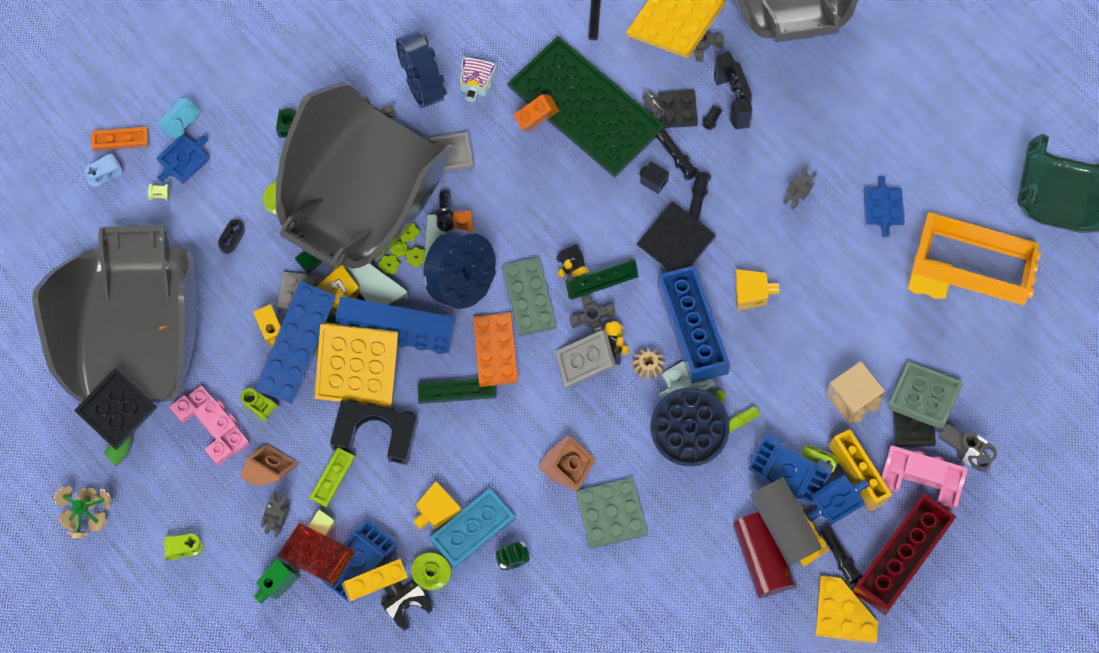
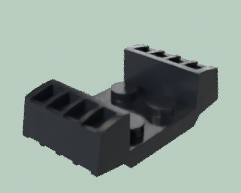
(730, 71)

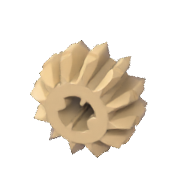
(650, 370)

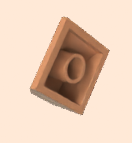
(567, 463)
(267, 466)

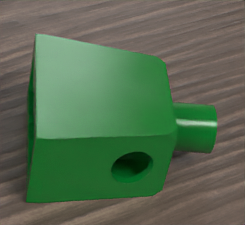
(279, 575)

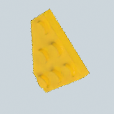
(843, 614)

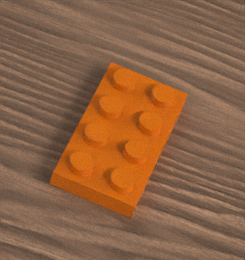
(495, 350)

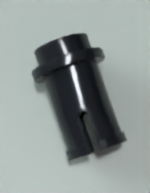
(710, 121)

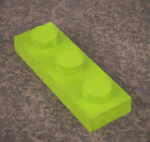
(332, 478)

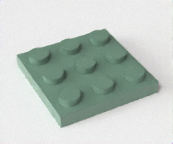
(925, 395)
(611, 513)

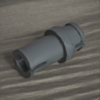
(653, 103)

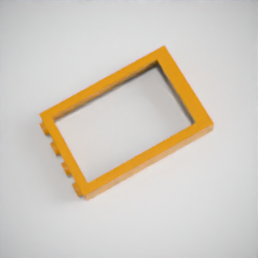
(983, 238)

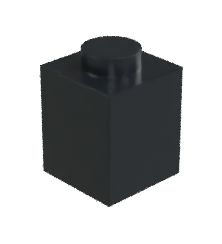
(654, 177)

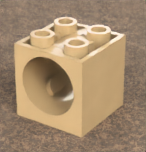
(855, 393)

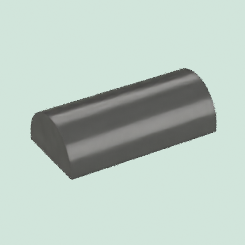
(785, 521)

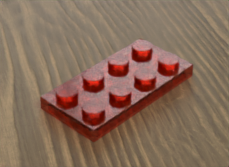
(316, 554)

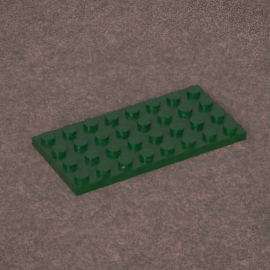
(590, 106)

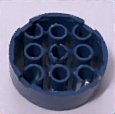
(421, 69)
(459, 268)
(710, 427)

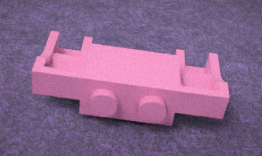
(212, 416)
(925, 471)

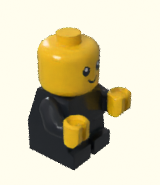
(572, 262)
(615, 336)

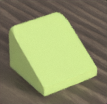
(322, 523)

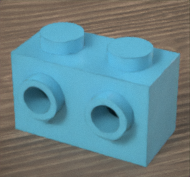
(178, 118)

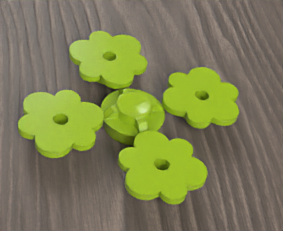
(399, 250)

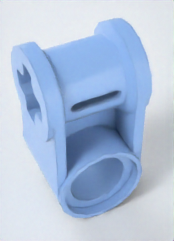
(103, 169)

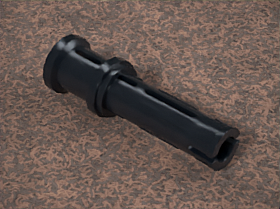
(681, 161)
(699, 191)
(444, 214)
(845, 563)

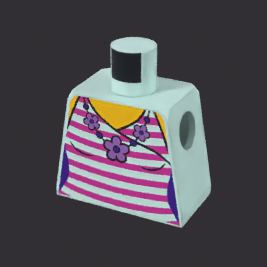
(476, 77)

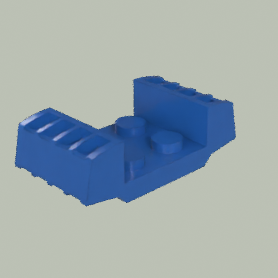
(801, 474)
(371, 549)

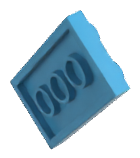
(472, 528)

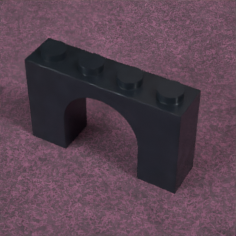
(353, 415)

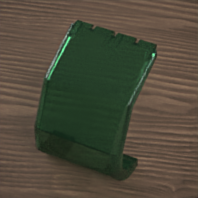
(1059, 190)

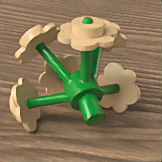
(85, 500)

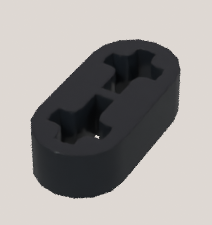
(228, 233)

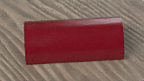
(762, 556)

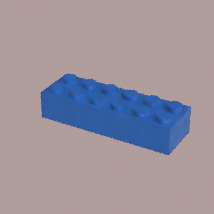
(693, 324)
(415, 327)
(295, 342)

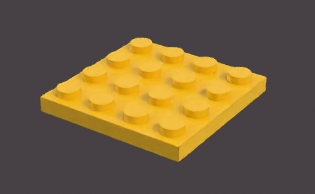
(675, 24)
(356, 364)

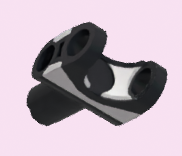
(401, 598)

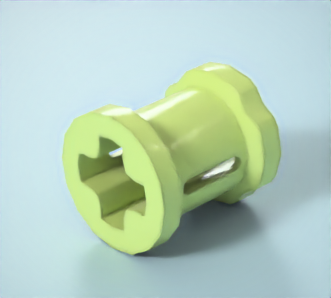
(159, 192)

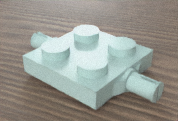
(678, 378)

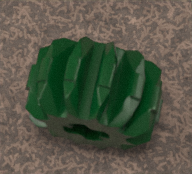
(512, 556)

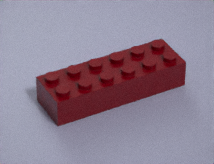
(904, 554)

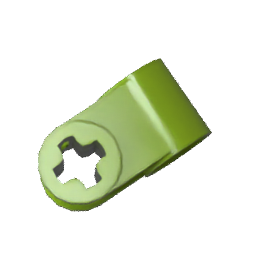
(260, 406)
(815, 454)
(178, 546)

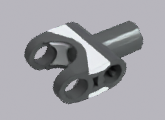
(969, 447)

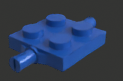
(182, 159)
(883, 206)
(838, 499)

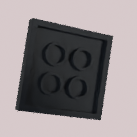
(676, 239)
(115, 409)

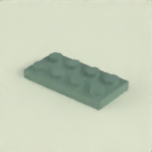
(529, 296)

